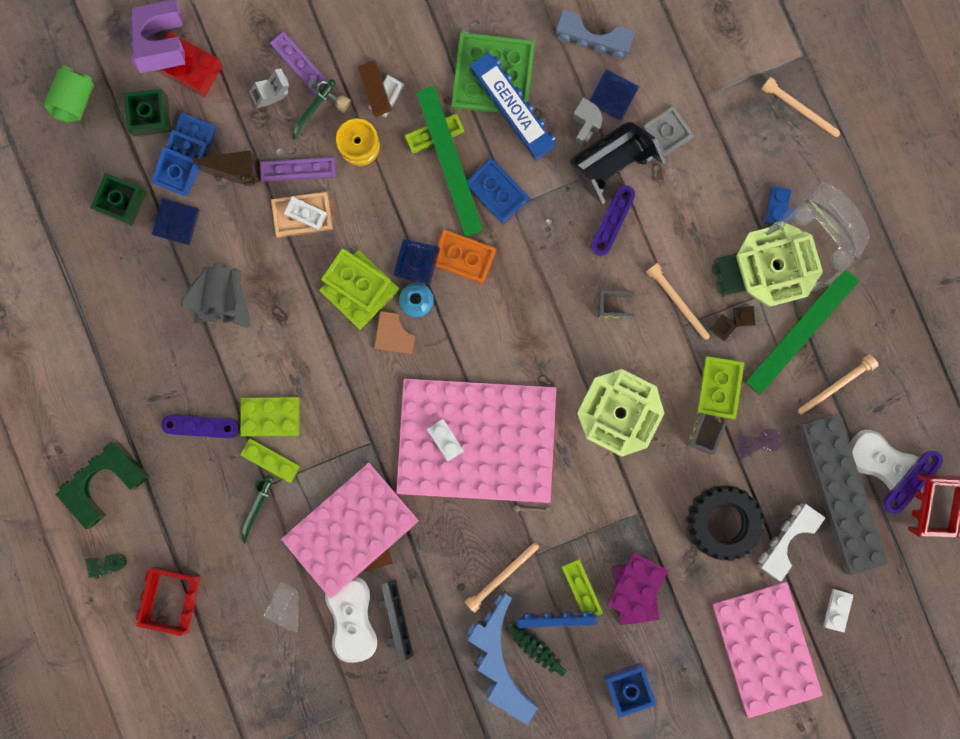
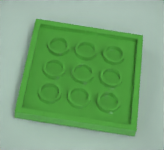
(514, 57)

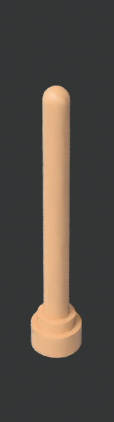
(771, 87)
(656, 273)
(867, 363)
(475, 601)

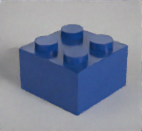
(630, 690)

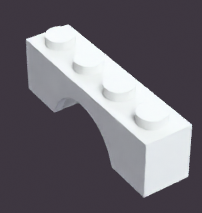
(776, 561)

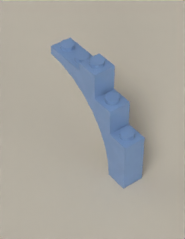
(504, 692)

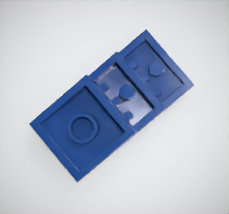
(176, 166)

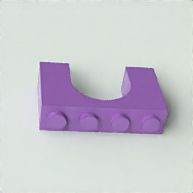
(146, 22)

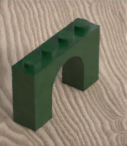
(76, 493)

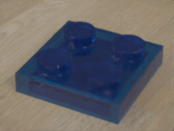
(614, 94)
(175, 222)
(416, 261)

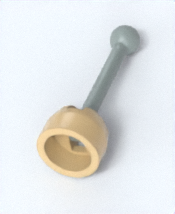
(340, 102)

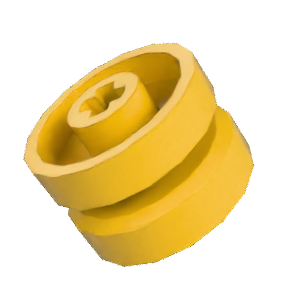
(348, 136)

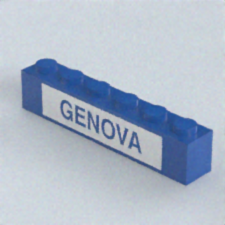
(513, 107)

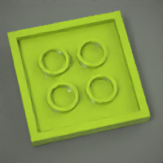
(351, 310)

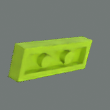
(422, 138)
(270, 460)
(581, 587)

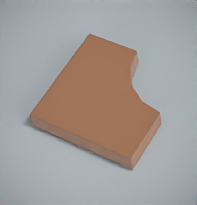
(392, 336)

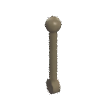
(548, 510)

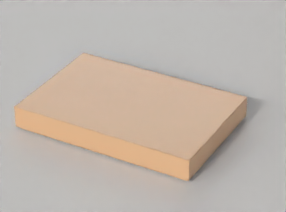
(287, 226)

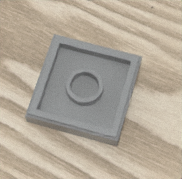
(669, 130)

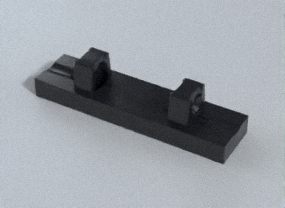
(397, 620)

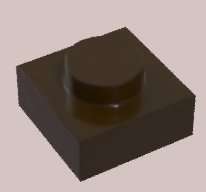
(744, 316)
(723, 327)

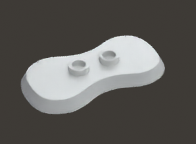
(878, 458)
(353, 634)

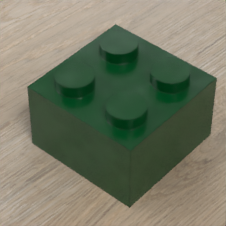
(147, 112)
(118, 199)

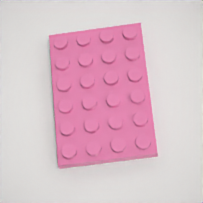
(350, 530)
(766, 649)

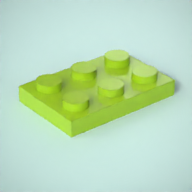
(356, 280)
(720, 387)
(270, 416)

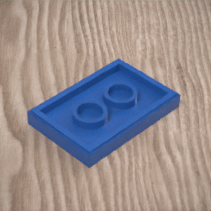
(497, 191)

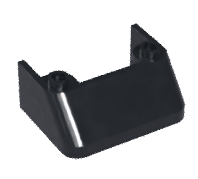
(613, 154)

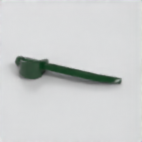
(314, 105)
(257, 504)

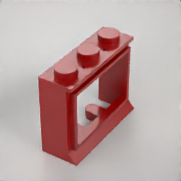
(924, 513)
(148, 599)

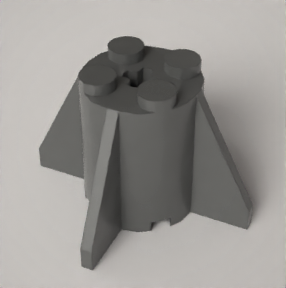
(217, 296)

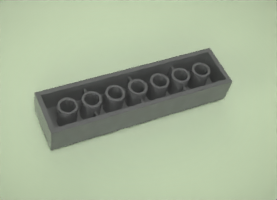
(842, 494)

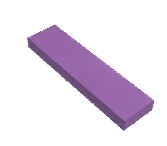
(297, 61)
(298, 169)

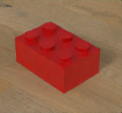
(197, 72)

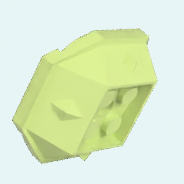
(797, 260)
(641, 408)

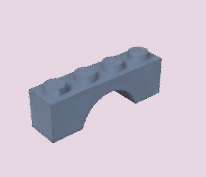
(615, 43)

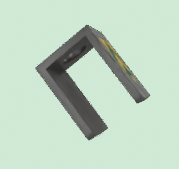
(610, 293)
(715, 441)

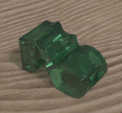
(112, 563)

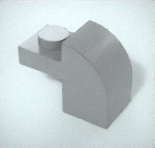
(271, 90)
(591, 119)

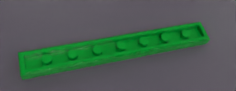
(450, 161)
(801, 332)

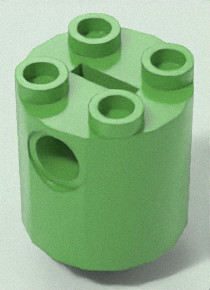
(68, 95)

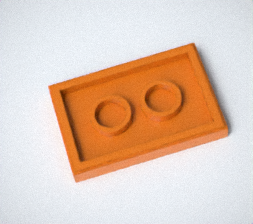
(464, 256)

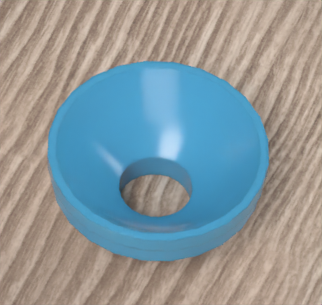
(420, 309)

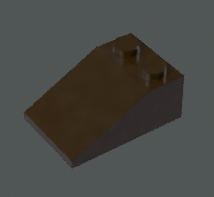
(235, 167)

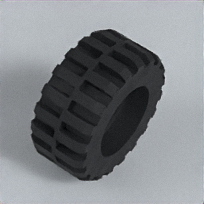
(750, 528)

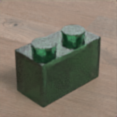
(728, 275)

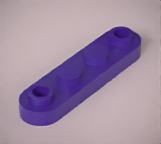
(613, 220)
(200, 426)
(905, 489)

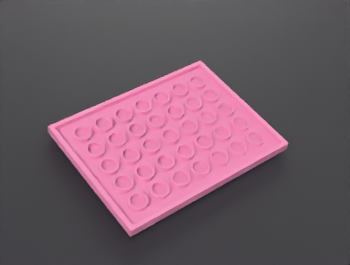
(499, 427)

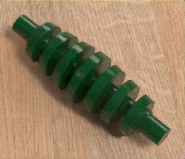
(536, 650)

